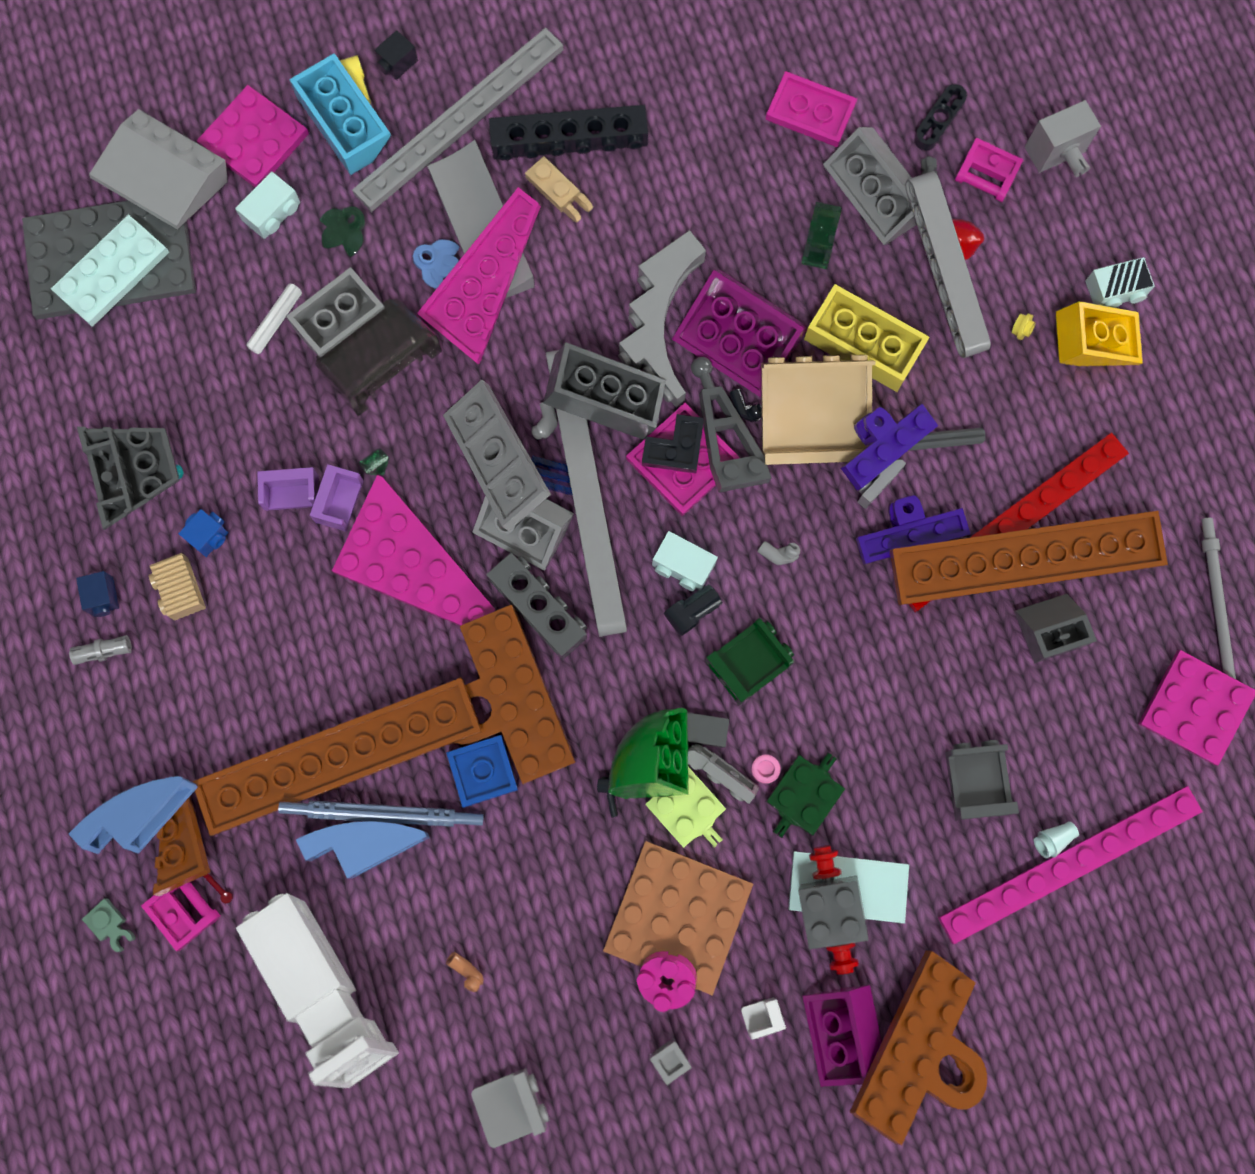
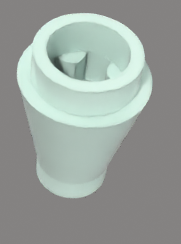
(1054, 840)

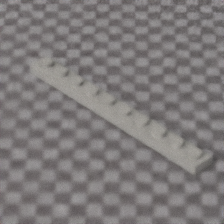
(458, 120)

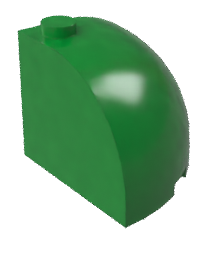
(652, 757)

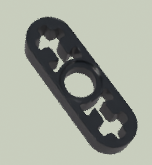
(940, 127)

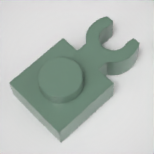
(106, 922)

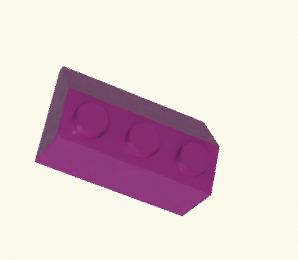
(843, 1034)

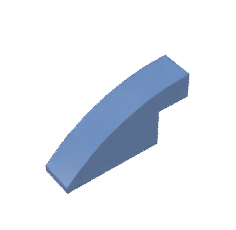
(133, 815)
(360, 844)

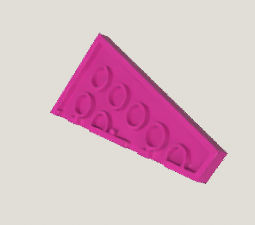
(475, 289)

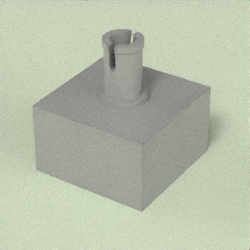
(1063, 139)

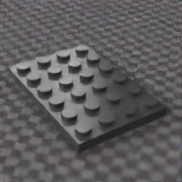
(63, 238)

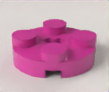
(663, 995)

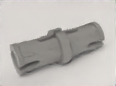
(100, 650)

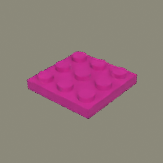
(253, 136)
(680, 488)
(1197, 707)

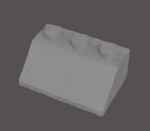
(334, 312)
(533, 537)

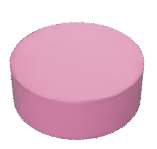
(765, 769)

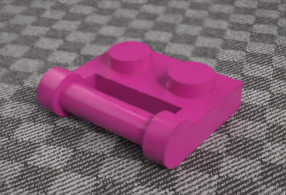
(993, 163)
(174, 919)

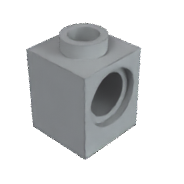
(670, 1061)

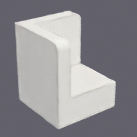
(763, 1018)

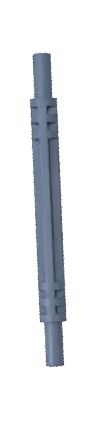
(380, 813)

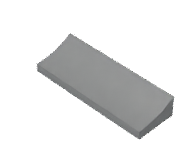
(472, 203)

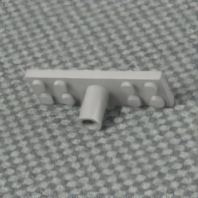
(496, 455)

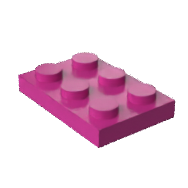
(811, 109)

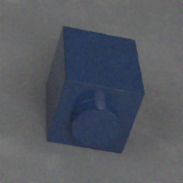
(97, 593)

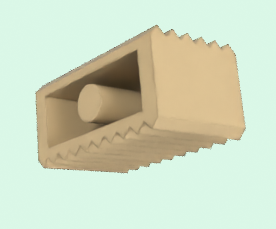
(176, 587)

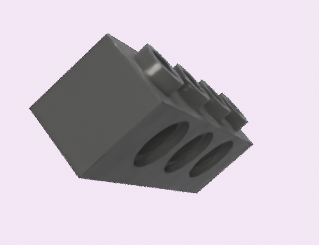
(562, 641)

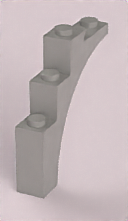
(662, 277)

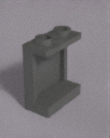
(979, 781)

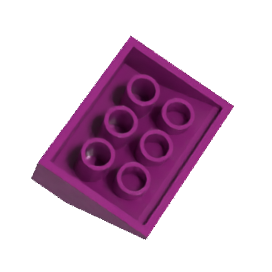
(738, 330)

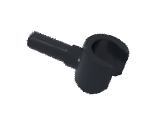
(602, 787)

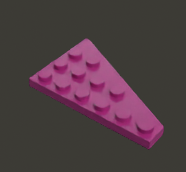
(403, 560)

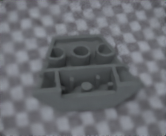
(127, 468)

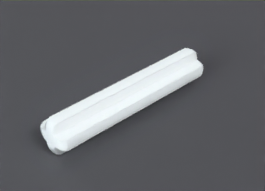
(274, 318)

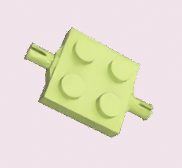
(689, 814)

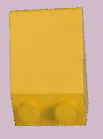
(1098, 335)

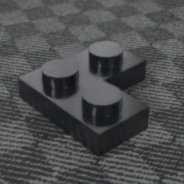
(679, 453)

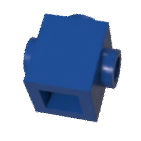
(204, 532)

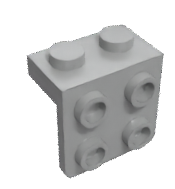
(510, 1108)

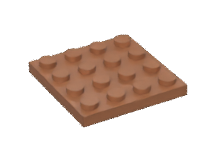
(680, 910)

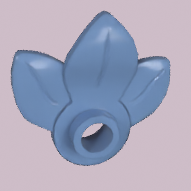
(441, 261)

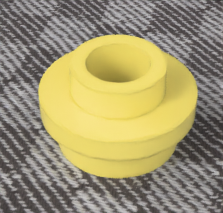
(1023, 326)

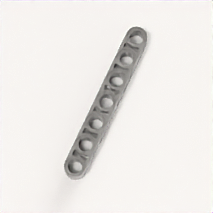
(947, 264)

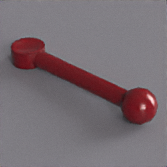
(226, 897)

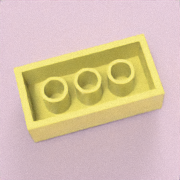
(855, 327)

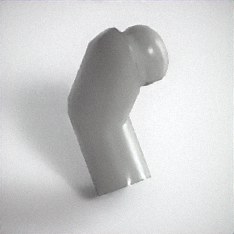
(547, 424)
(780, 556)

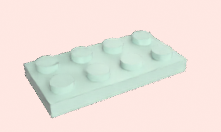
(110, 270)

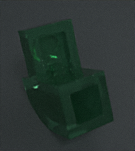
(821, 235)

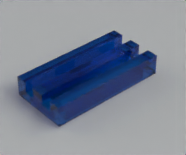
(557, 466)

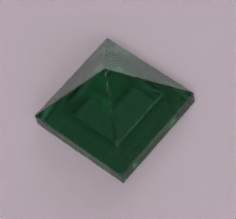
(375, 463)

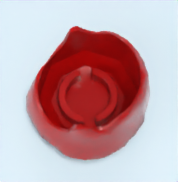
(969, 237)

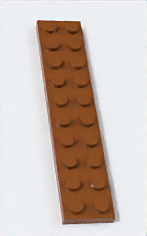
(1028, 557)
(337, 756)

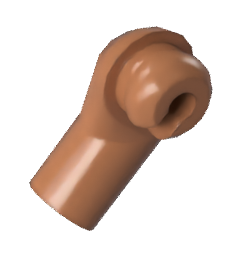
(466, 969)

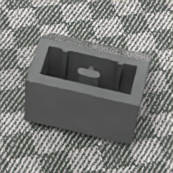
(1054, 627)

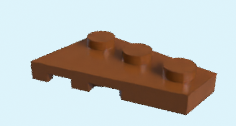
(180, 851)

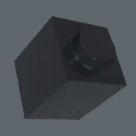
(395, 55)

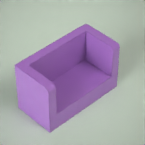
(287, 488)
(336, 497)

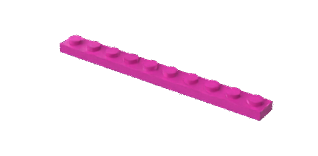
(1069, 865)

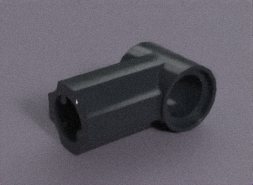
(687, 613)

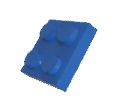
(482, 771)

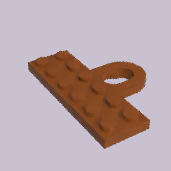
(516, 695)
(913, 1050)

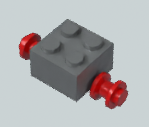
(833, 911)

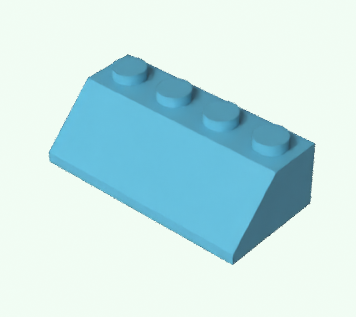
(341, 113)

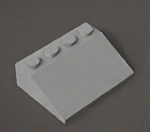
(159, 169)

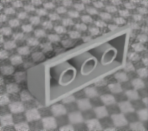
(873, 183)

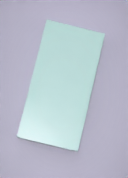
(880, 883)

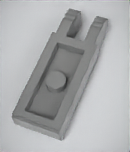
(722, 772)

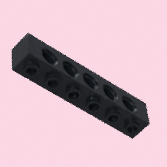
(578, 122)

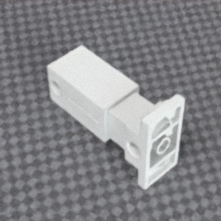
(314, 992)

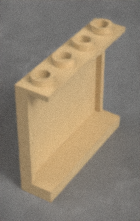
(814, 408)

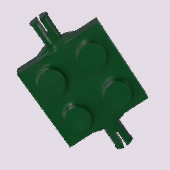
(805, 795)

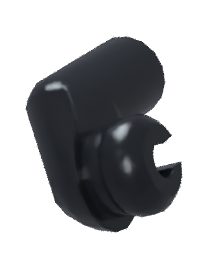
(746, 411)

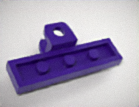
(885, 442)
(911, 530)

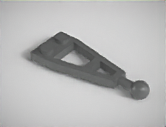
(731, 473)

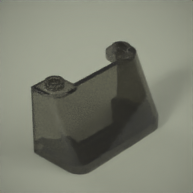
(377, 353)

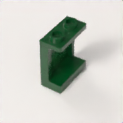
(750, 661)

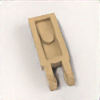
(557, 188)

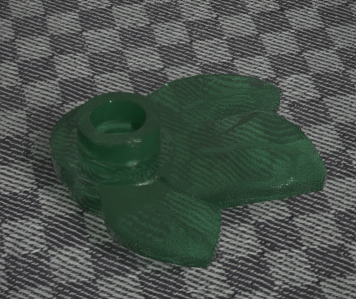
(340, 233)

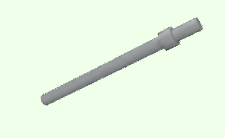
(1211, 547)

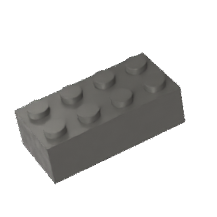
(604, 391)

